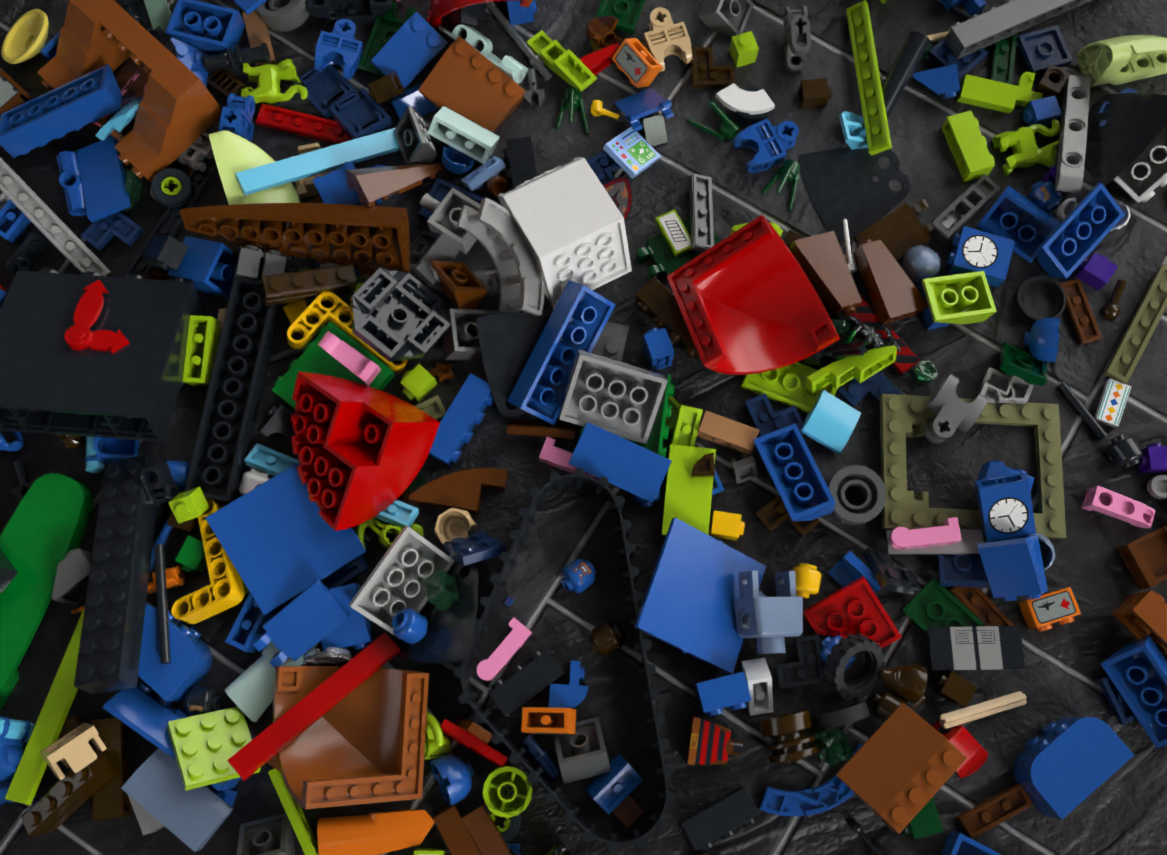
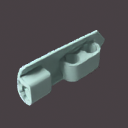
(508, 65)
(255, 686)

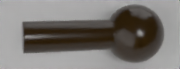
(1111, 310)

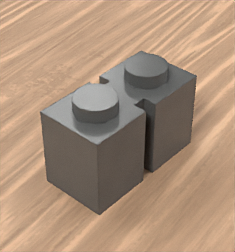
(249, 261)

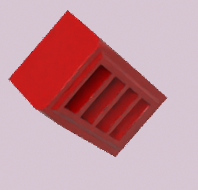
(599, 59)

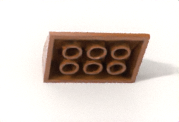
(472, 87)
(901, 767)

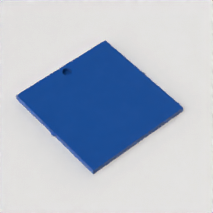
(281, 540)
(695, 595)

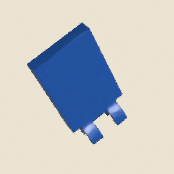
(302, 623)

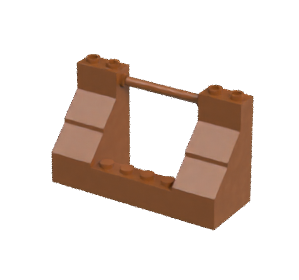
(174, 102)

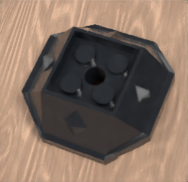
(402, 296)

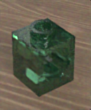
(832, 746)

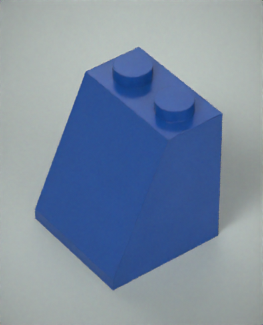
(208, 266)
(1014, 567)
(355, 630)

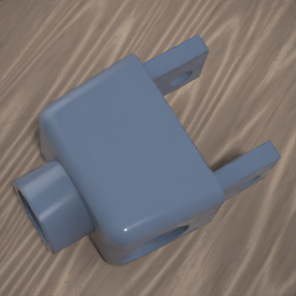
(768, 617)

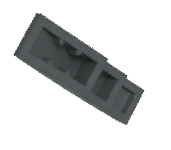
(965, 206)

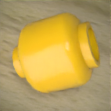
(807, 580)

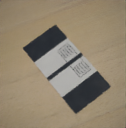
(976, 648)

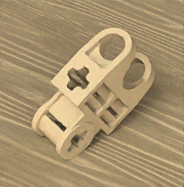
(667, 38)

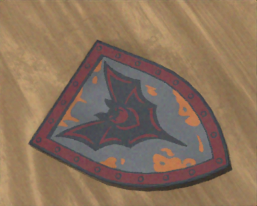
(621, 195)

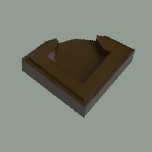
(704, 467)

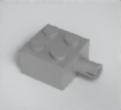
(446, 217)

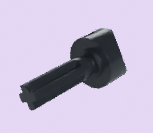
(832, 351)

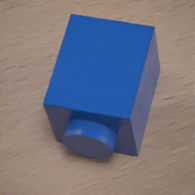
(1042, 111)

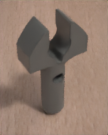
(533, 89)

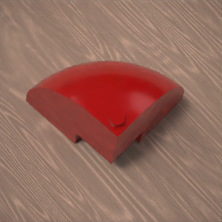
(356, 446)

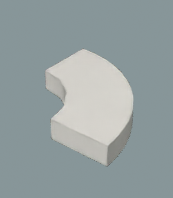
(745, 101)

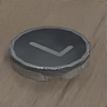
(331, 657)

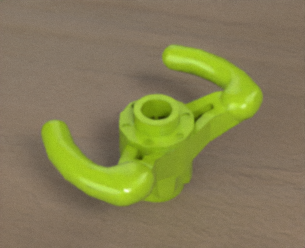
(387, 529)
(435, 742)

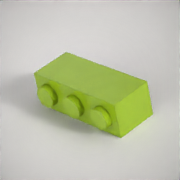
(968, 146)
(201, 350)

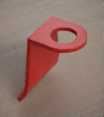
(968, 746)

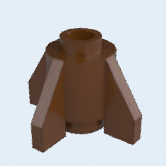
(601, 32)

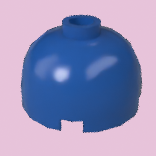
(1043, 339)
(452, 776)

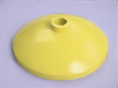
(26, 37)

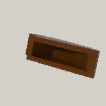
(461, 489)

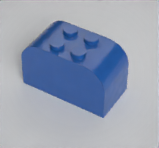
(189, 657)
(1068, 763)

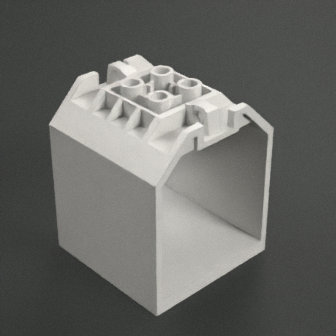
(570, 227)

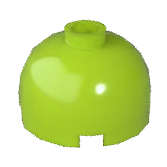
(495, 795)

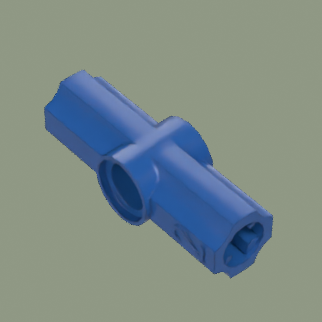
(69, 174)

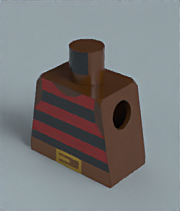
(710, 743)

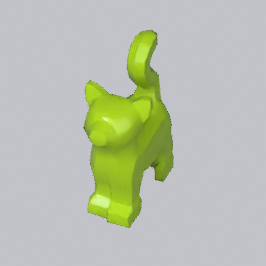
(268, 82)
(1025, 148)

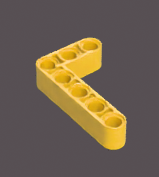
(326, 315)
(226, 583)

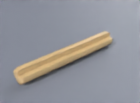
(982, 710)

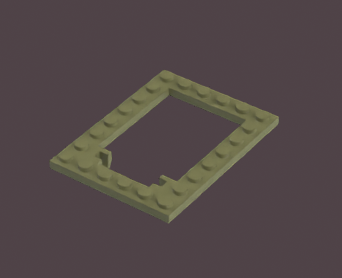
(912, 510)

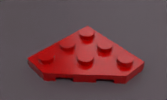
(853, 611)

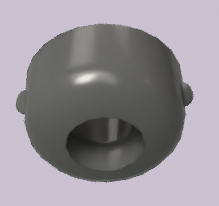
(284, 14)
(868, 483)

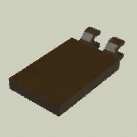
(899, 230)

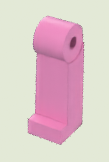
(350, 358)
(557, 457)
(1118, 506)
(948, 534)
(491, 667)

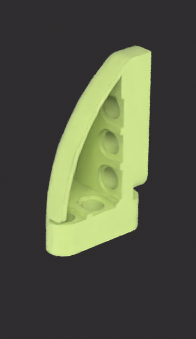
(1123, 59)
(238, 154)

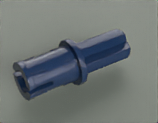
(540, 756)

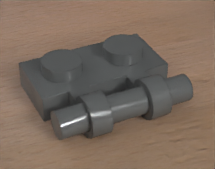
(202, 149)

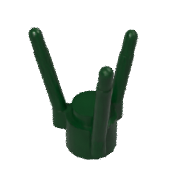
(572, 100)
(727, 128)
(787, 173)

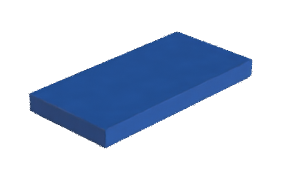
(102, 179)
(620, 461)

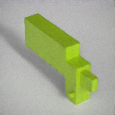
(996, 94)

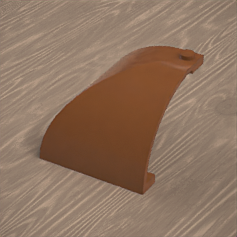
(363, 746)

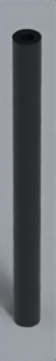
(162, 605)

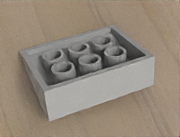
(612, 396)
(399, 577)

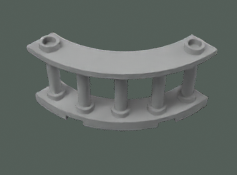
(512, 256)

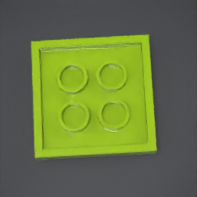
(206, 743)

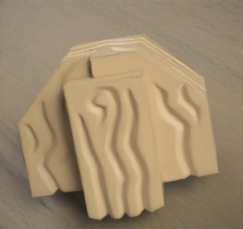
(454, 524)

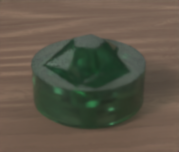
(925, 371)

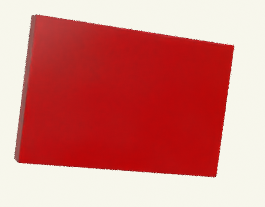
(474, 744)

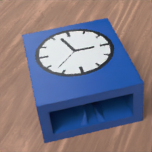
(980, 252)
(1005, 507)

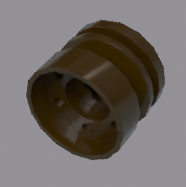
(789, 737)

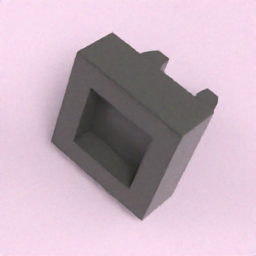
(744, 469)

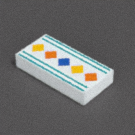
(1112, 403)

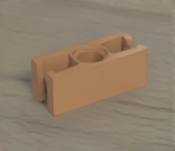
(727, 433)

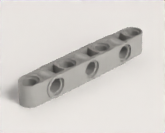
(1073, 134)

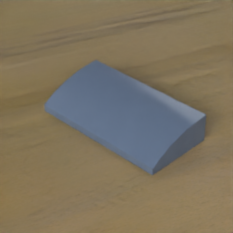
(188, 814)

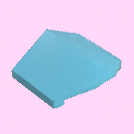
(853, 130)

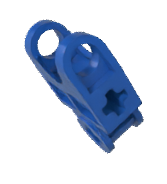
(339, 48)
(238, 116)
(768, 143)

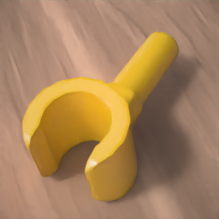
(597, 110)

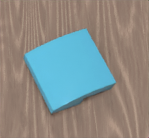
(120, 119)
(830, 422)

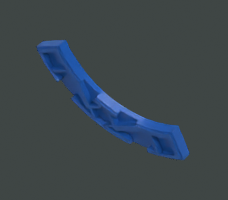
(806, 801)

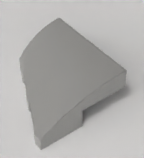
(1004, 389)

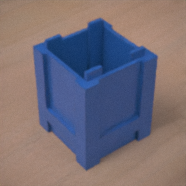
(334, 187)

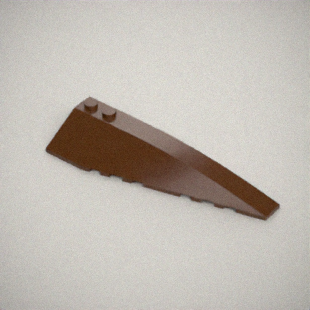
(322, 231)

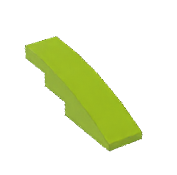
(561, 62)
(852, 367)

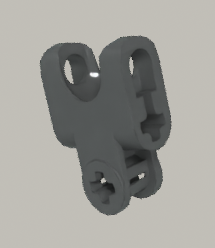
(796, 37)
(951, 412)

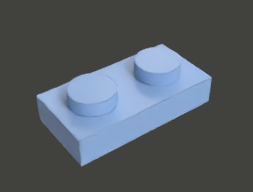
(477, 177)

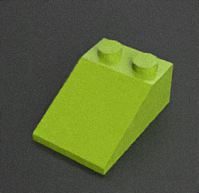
(959, 298)

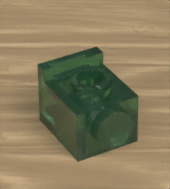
(441, 590)

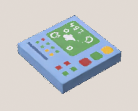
(631, 152)

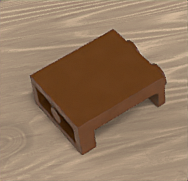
(1147, 558)

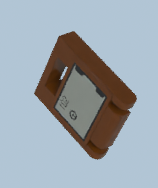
(10, 93)

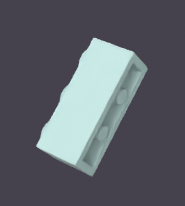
(463, 135)

